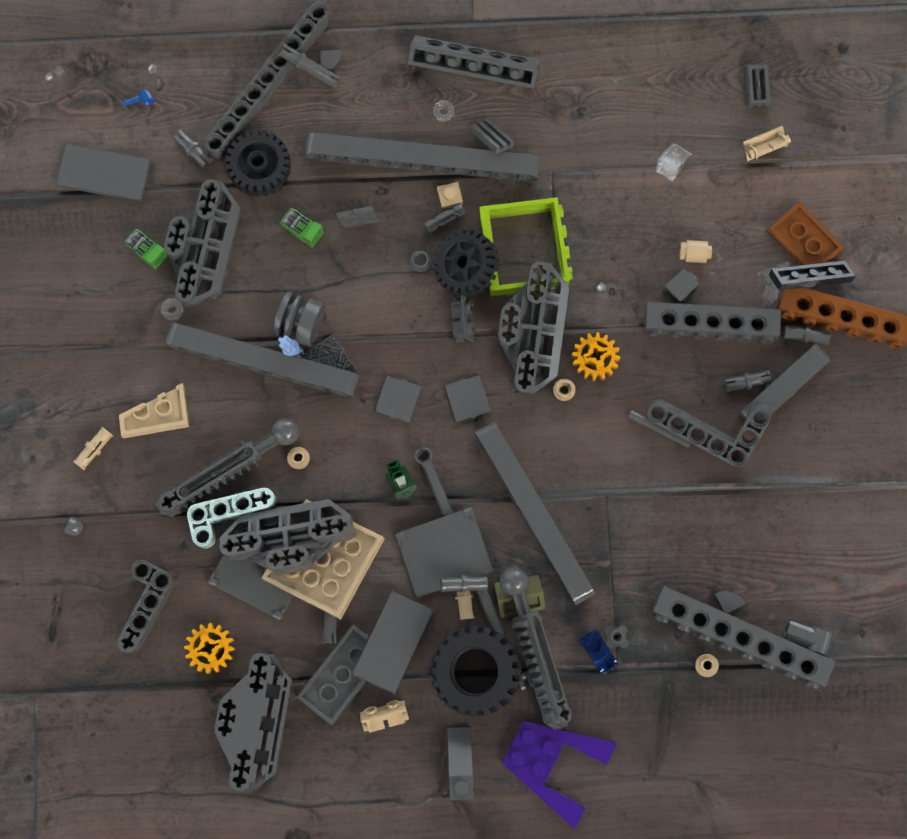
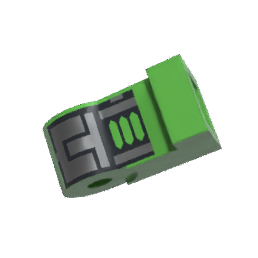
(302, 227)
(146, 249)

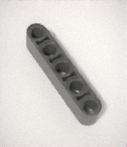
(788, 382)

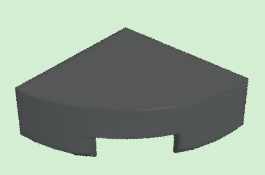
(330, 58)
(729, 601)

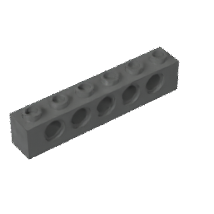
(474, 61)
(767, 318)

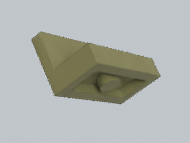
(533, 594)

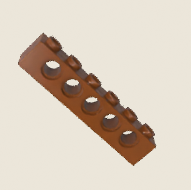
(854, 310)

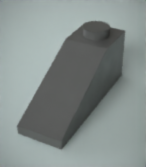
(460, 763)

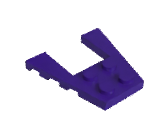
(535, 754)

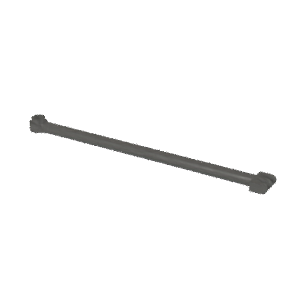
(446, 509)

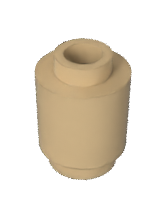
(695, 251)

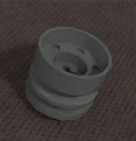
(296, 318)

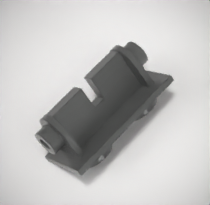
(462, 309)

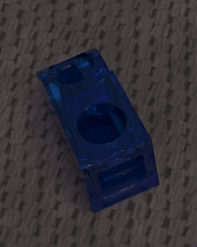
(598, 651)

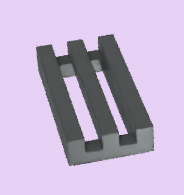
(758, 102)
(495, 136)

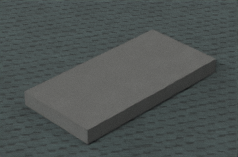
(103, 172)
(392, 642)
(333, 683)

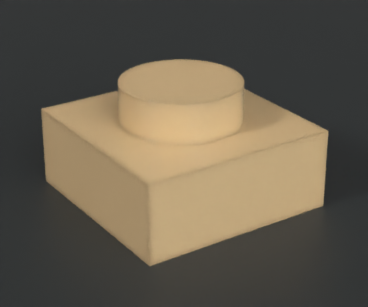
(449, 195)

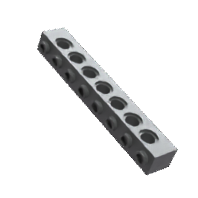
(820, 665)

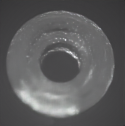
(443, 104)
(171, 303)

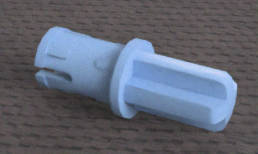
(290, 347)

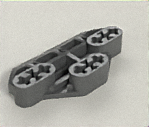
(199, 239)
(532, 324)
(288, 538)
(250, 721)

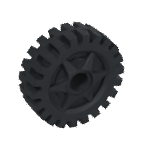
(255, 148)
(480, 266)

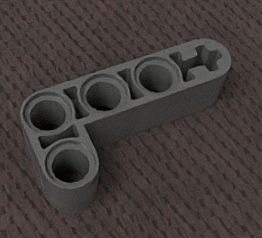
(142, 609)

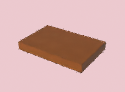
(804, 237)

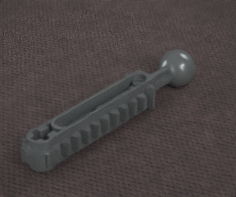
(283, 432)
(536, 652)

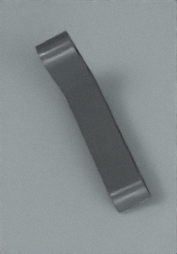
(711, 433)

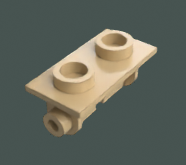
(765, 143)
(393, 711)

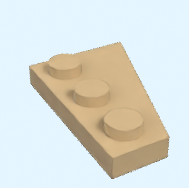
(158, 415)

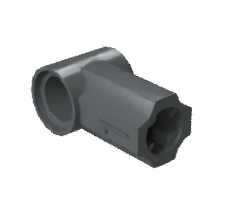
(810, 638)

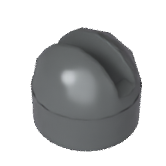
(74, 527)

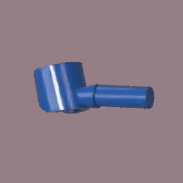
(143, 96)

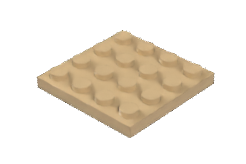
(335, 575)

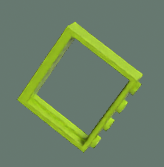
(522, 208)

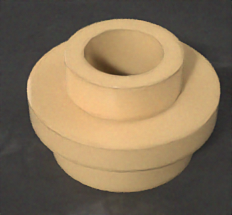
(564, 383)
(305, 458)
(701, 670)

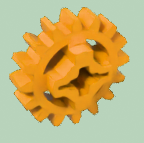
(604, 353)
(204, 635)

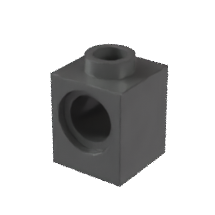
(681, 286)

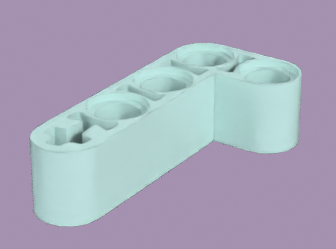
(232, 512)

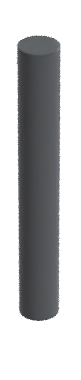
(649, 424)

